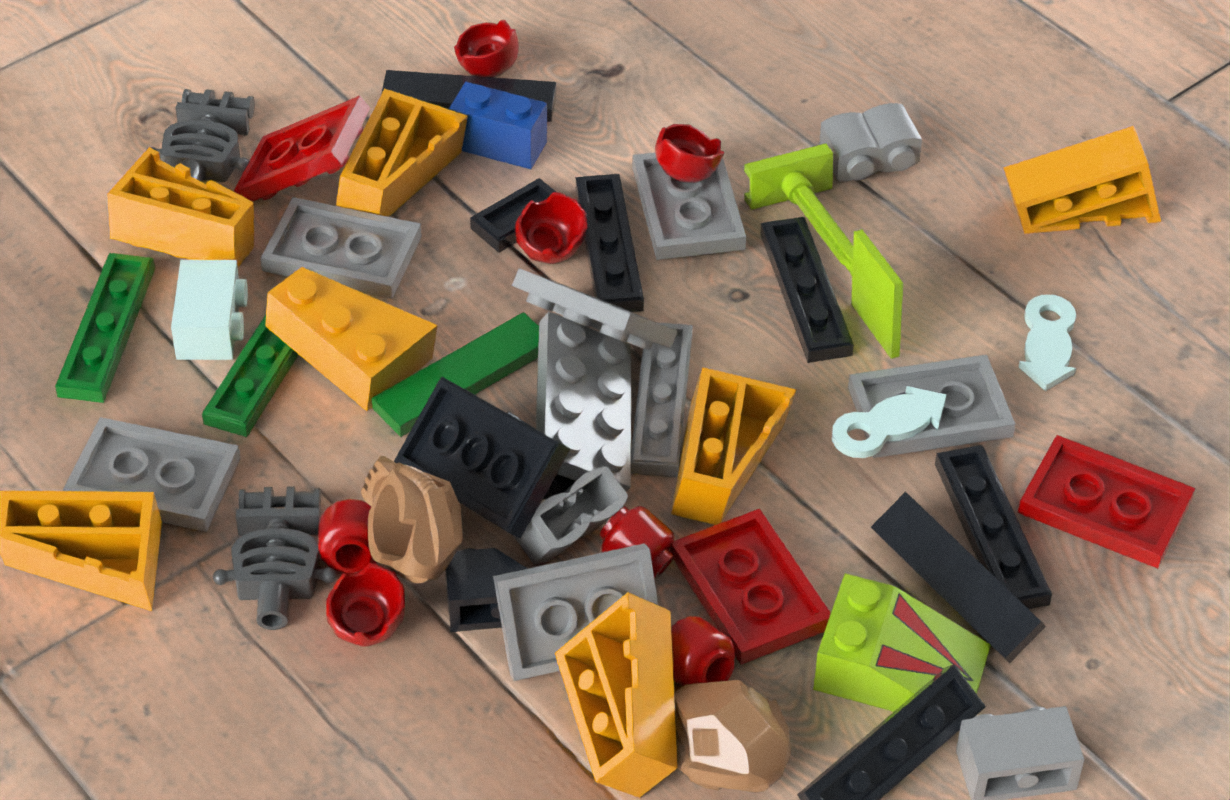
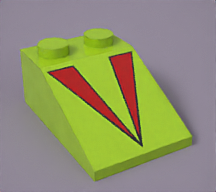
(890, 645)

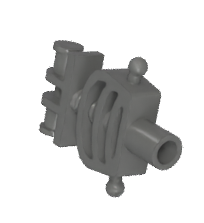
(207, 134)
(275, 552)

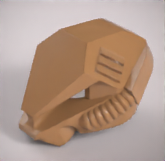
(411, 520)
(730, 736)

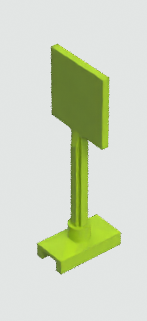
(875, 285)

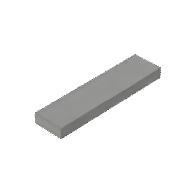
(661, 406)

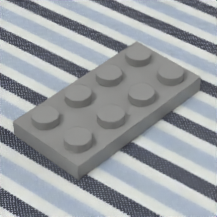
(585, 397)

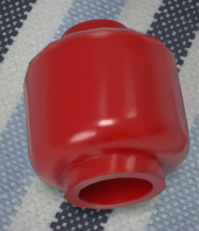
(639, 527)
(344, 536)
(700, 652)

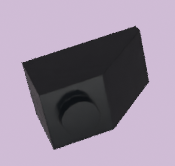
(472, 588)

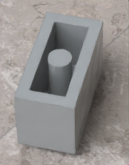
(1019, 754)

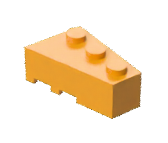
(399, 153)
(1084, 183)
(178, 214)
(348, 334)
(725, 440)
(85, 540)
(624, 694)

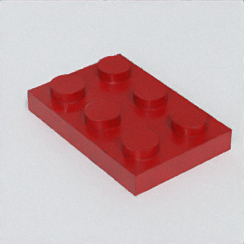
(303, 150)
(1106, 501)
(750, 585)

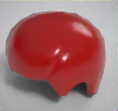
(487, 49)
(687, 153)
(551, 228)
(366, 605)

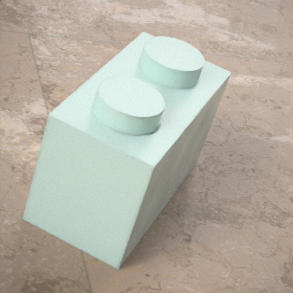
(207, 310)

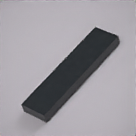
(443, 88)
(610, 242)
(806, 290)
(992, 523)
(958, 577)
(899, 741)

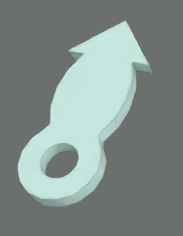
(1048, 342)
(888, 420)

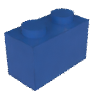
(502, 124)

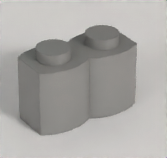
(871, 141)
(572, 515)

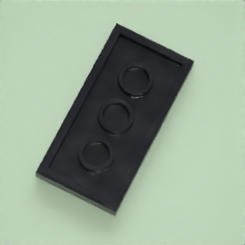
(485, 454)

